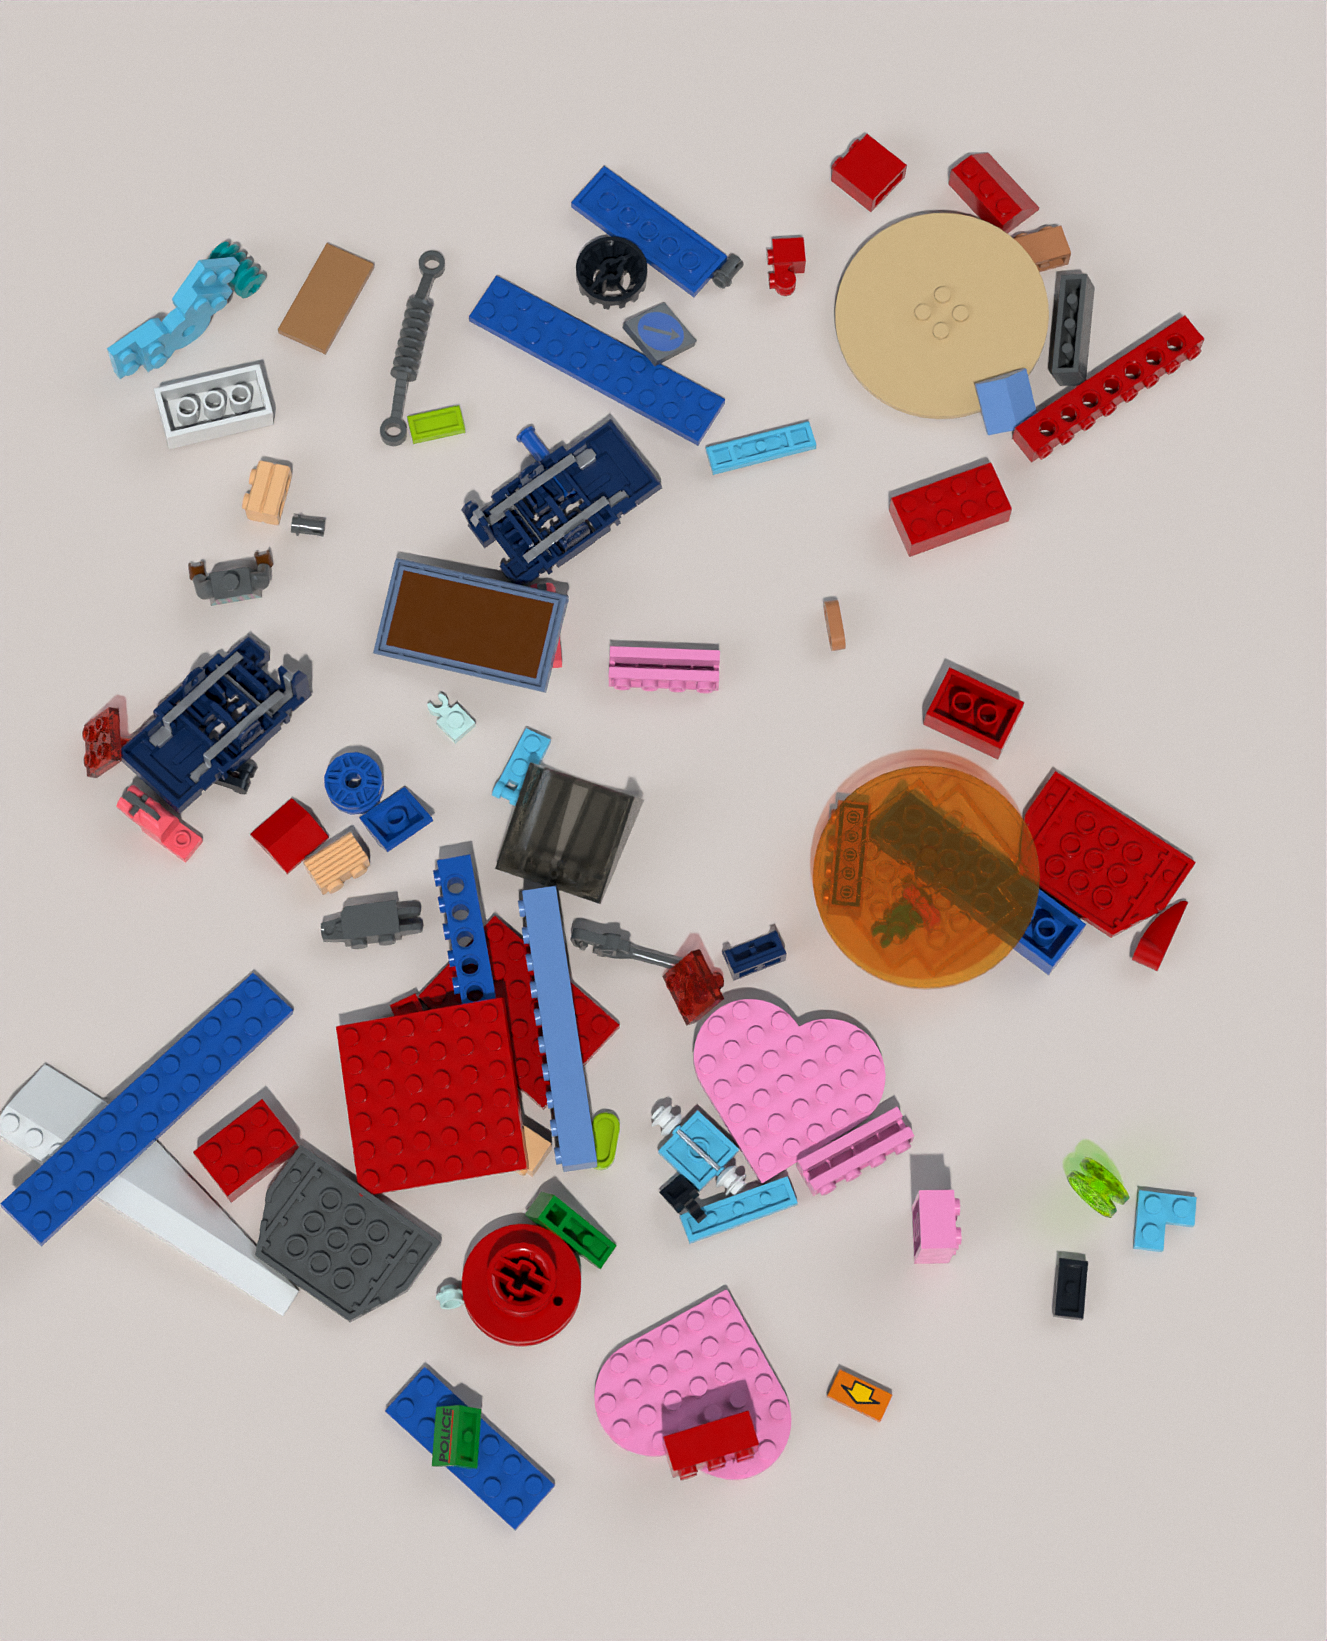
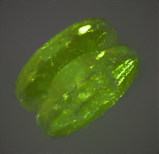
(1098, 1187)

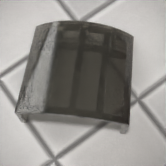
(567, 833)

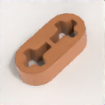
(834, 625)

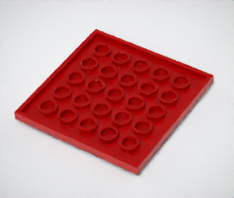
(432, 1097)

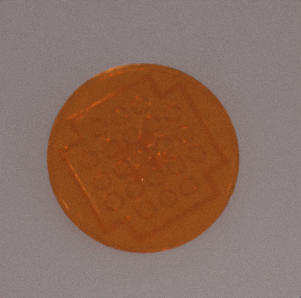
(926, 877)

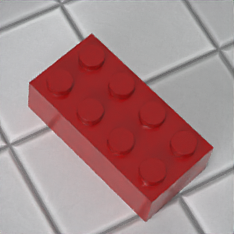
(950, 509)

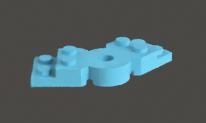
(196, 300)

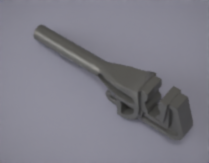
(613, 947)

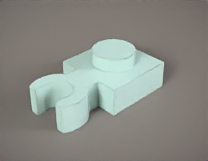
(453, 720)

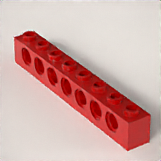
(1179, 334)

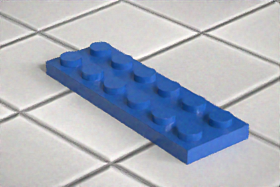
(661, 237)
(503, 1475)

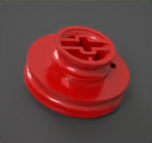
(522, 1315)

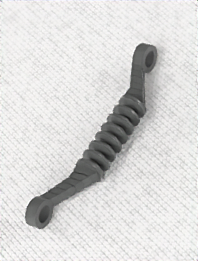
(411, 345)

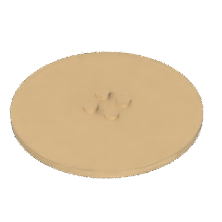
(938, 311)

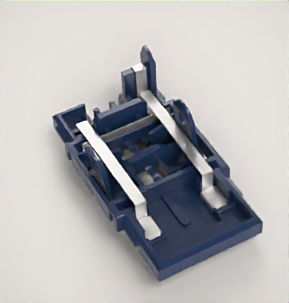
(600, 471)

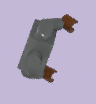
(232, 584)

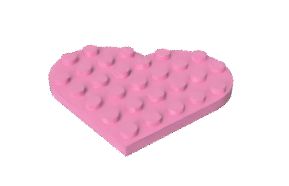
(784, 1083)
(691, 1375)

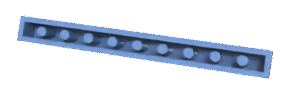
(559, 1029)

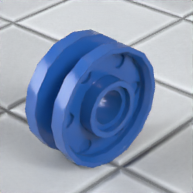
(349, 767)

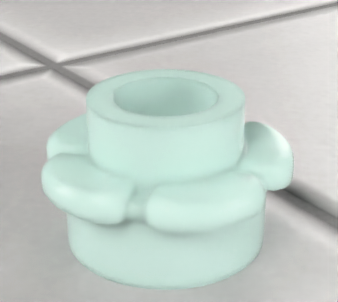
(450, 1297)

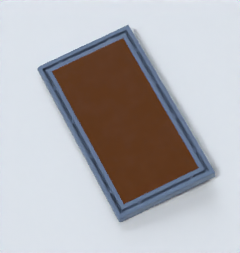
(471, 625)

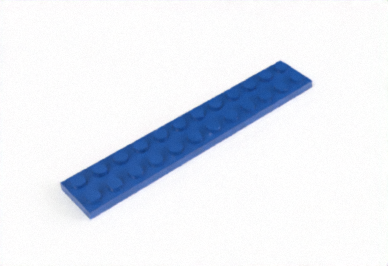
(146, 1109)

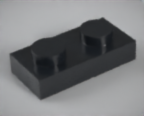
(1070, 1289)

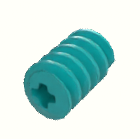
(246, 278)

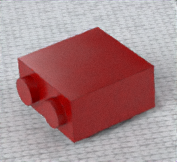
(868, 172)

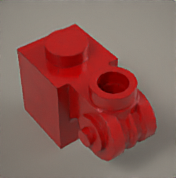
(787, 259)

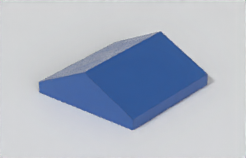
(395, 819)

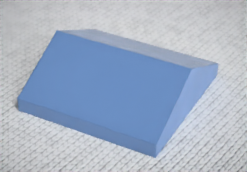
(1005, 401)

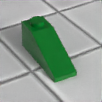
(574, 1230)

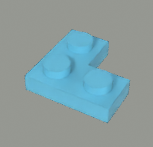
(1157, 1210)

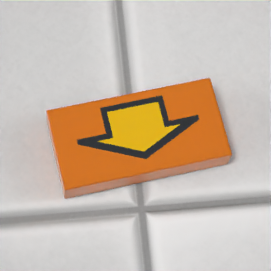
(859, 1395)

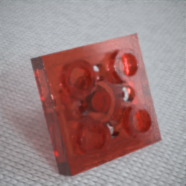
(103, 742)
(694, 986)

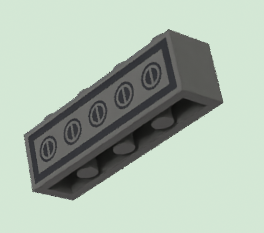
(1073, 329)

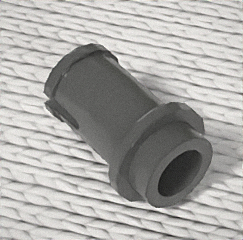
(724, 276)
(307, 526)

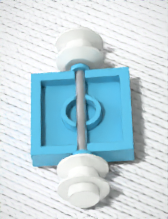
(698, 1150)

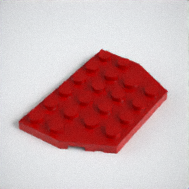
(1100, 859)

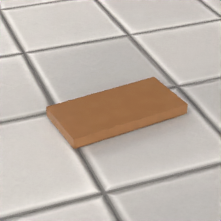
(326, 298)

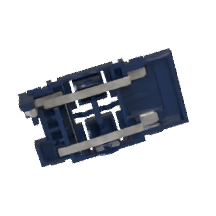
(179, 757)

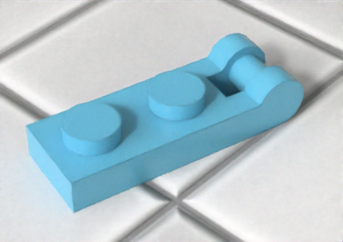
(531, 749)

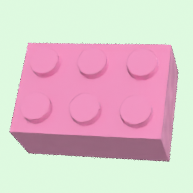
(935, 1226)

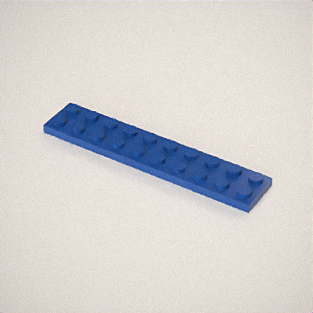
(597, 360)

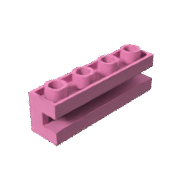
(664, 669)
(855, 1151)

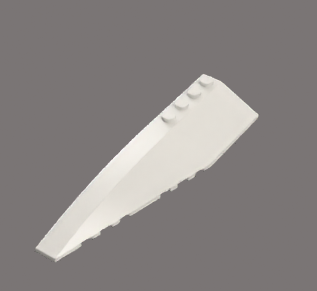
(148, 1192)

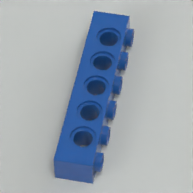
(460, 871)

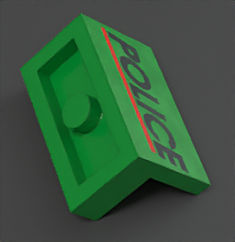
(456, 1436)

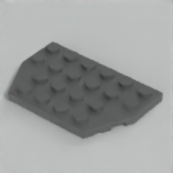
(336, 1243)

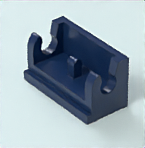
(754, 955)

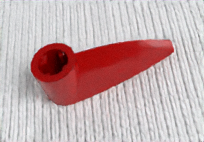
(1158, 937)

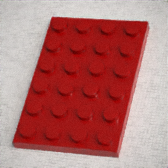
(512, 983)

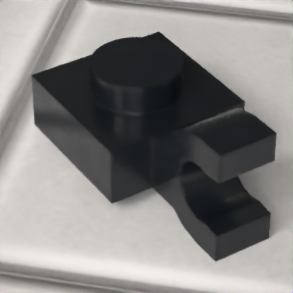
(682, 1195)

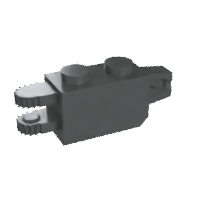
(370, 924)

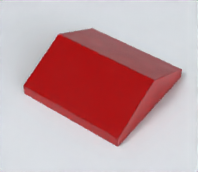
(289, 835)

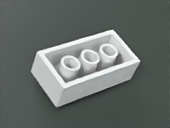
(214, 406)

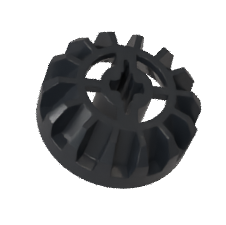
(612, 257)

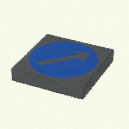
(659, 334)

